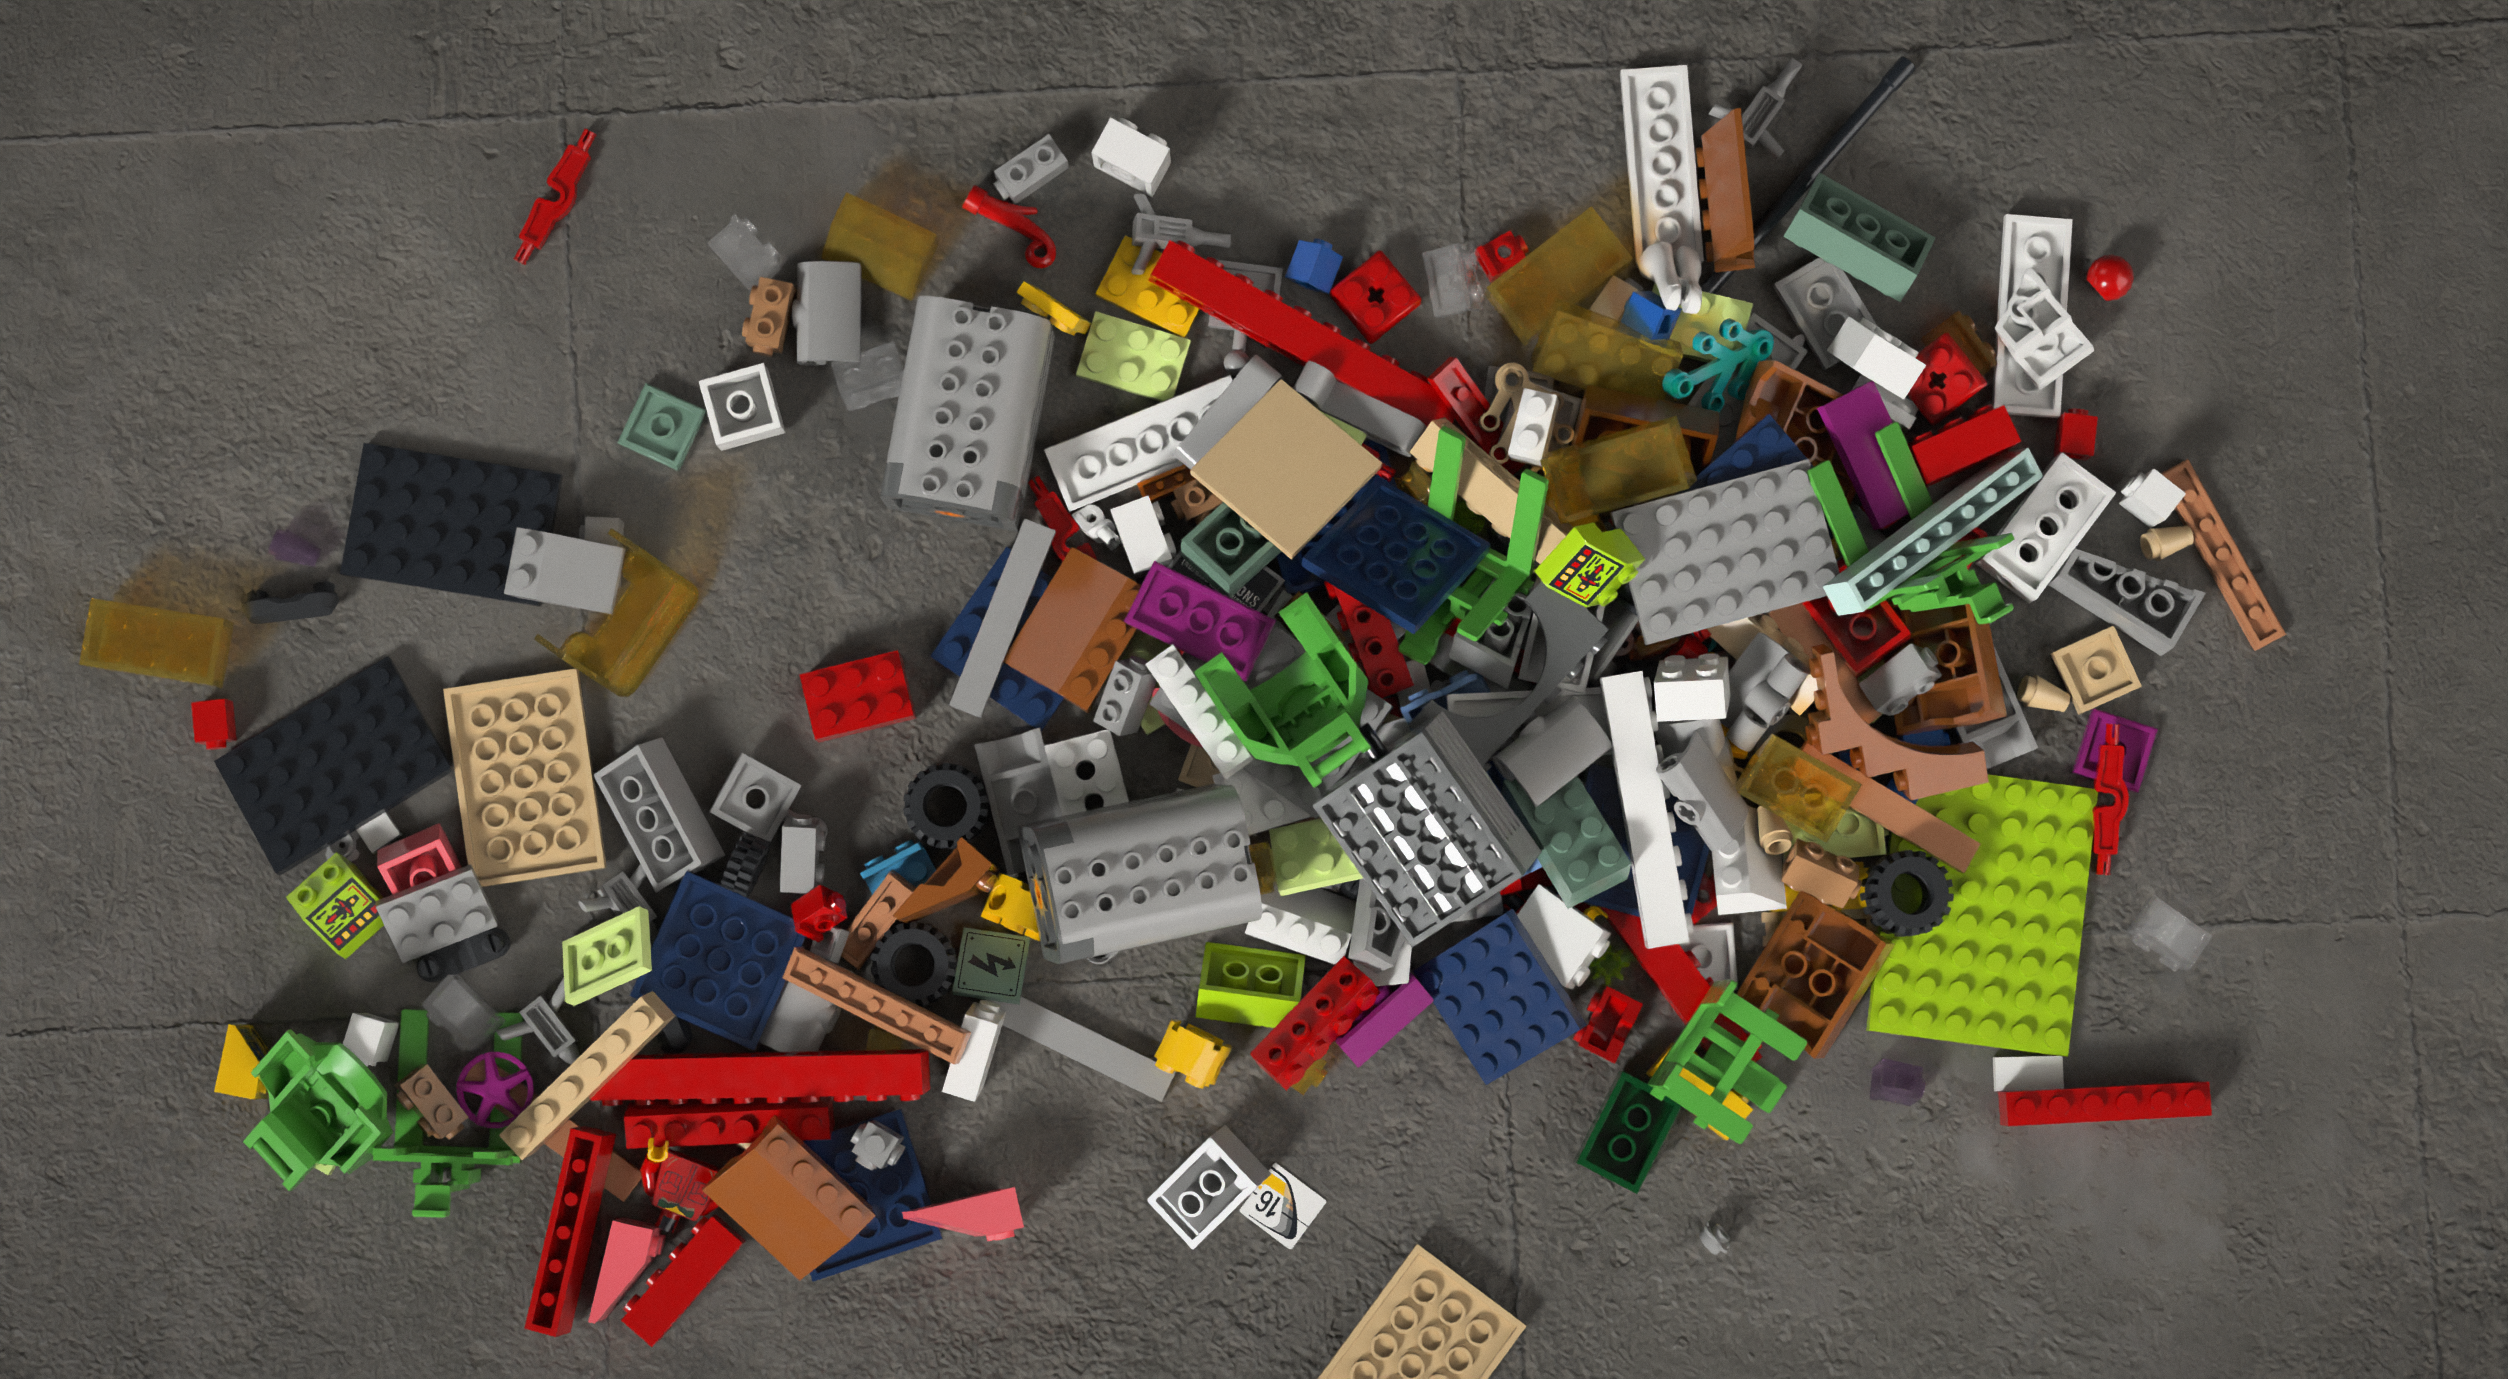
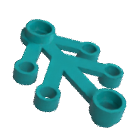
(1755, 347)

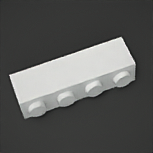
(1199, 711)

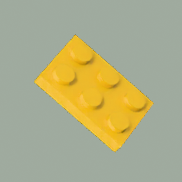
(1141, 296)
(1045, 305)

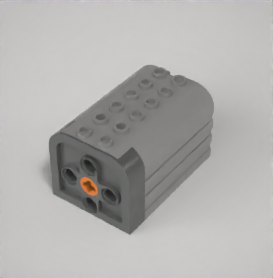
(968, 413)
(1140, 872)

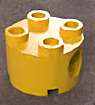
(1013, 904)
(1192, 1053)

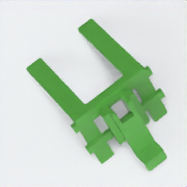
(1511, 572)
(1926, 587)
(1726, 1062)
(433, 1194)

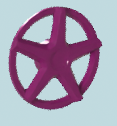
(494, 1089)

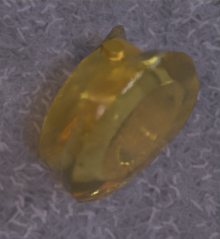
(1415, 483)

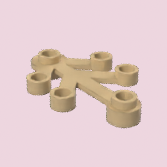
(1515, 394)

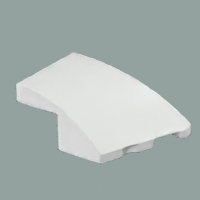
(2041, 332)

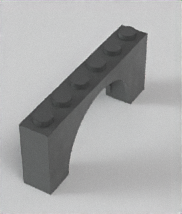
(1568, 635)

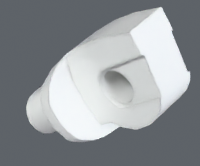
(1100, 530)

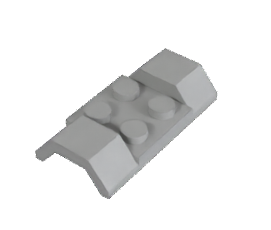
(2005, 736)
(1017, 789)

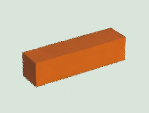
(1164, 484)

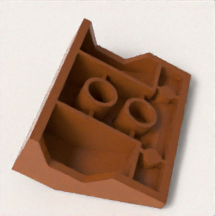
(1727, 195)
(1793, 404)
(1077, 630)
(1970, 678)
(957, 879)
(1815, 971)
(789, 1200)

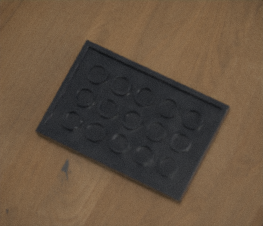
(443, 520)
(333, 766)

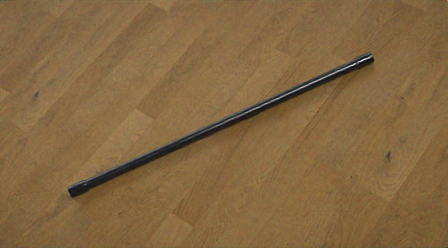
(1889, 83)

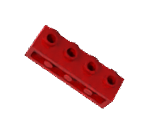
(1372, 644)
(1315, 1023)
(683, 1280)

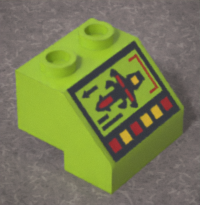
(1590, 565)
(338, 905)

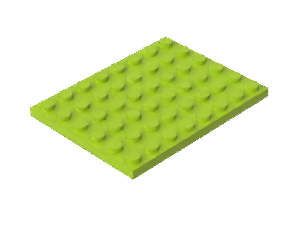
(2012, 942)

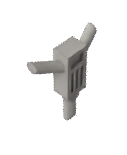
(1763, 110)
(1155, 232)
(621, 896)
(545, 1021)

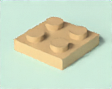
(2096, 670)

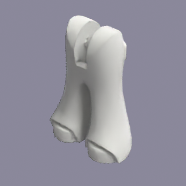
(1675, 277)

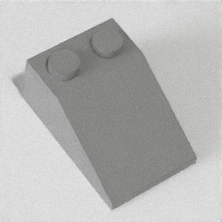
(564, 571)
(1208, 1186)

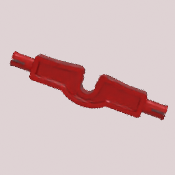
(545, 212)
(1057, 519)
(2108, 817)

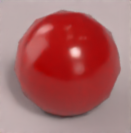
(2111, 276)

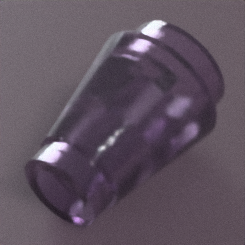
(294, 549)

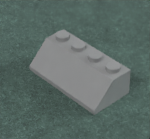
(658, 814)

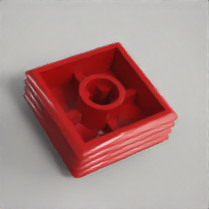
(1374, 318)
(1961, 382)

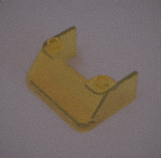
(639, 627)

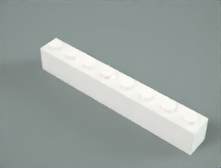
(1644, 809)

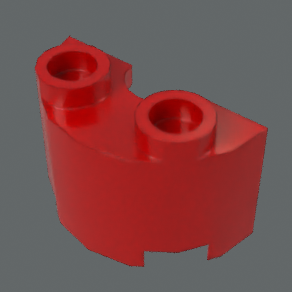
(1608, 1023)

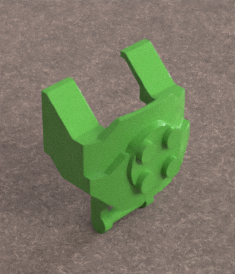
(1302, 707)
(321, 1109)

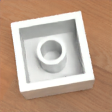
(1132, 156)
(1877, 355)
(742, 406)
(1142, 536)
(1692, 688)

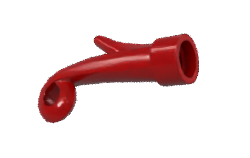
(1012, 217)

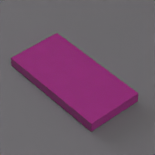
(1852, 427)
(1199, 619)

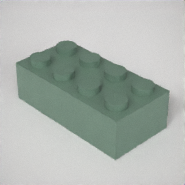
(1859, 237)
(1227, 550)
(1574, 840)

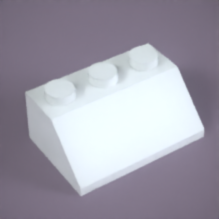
(1747, 875)
(1306, 922)

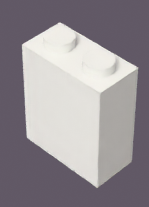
(1563, 935)
(969, 1076)

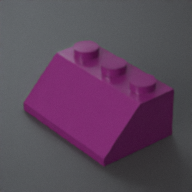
(1384, 1019)

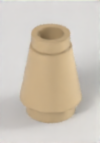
(2162, 542)
(2042, 694)
(1773, 832)

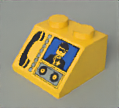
(240, 1055)

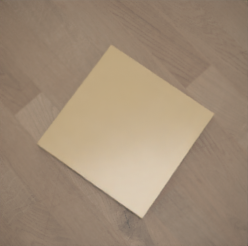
(1286, 468)

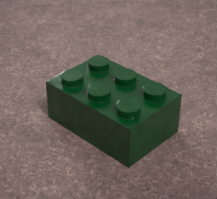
(1627, 1132)

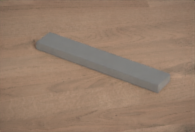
(1002, 618)
(1086, 1047)

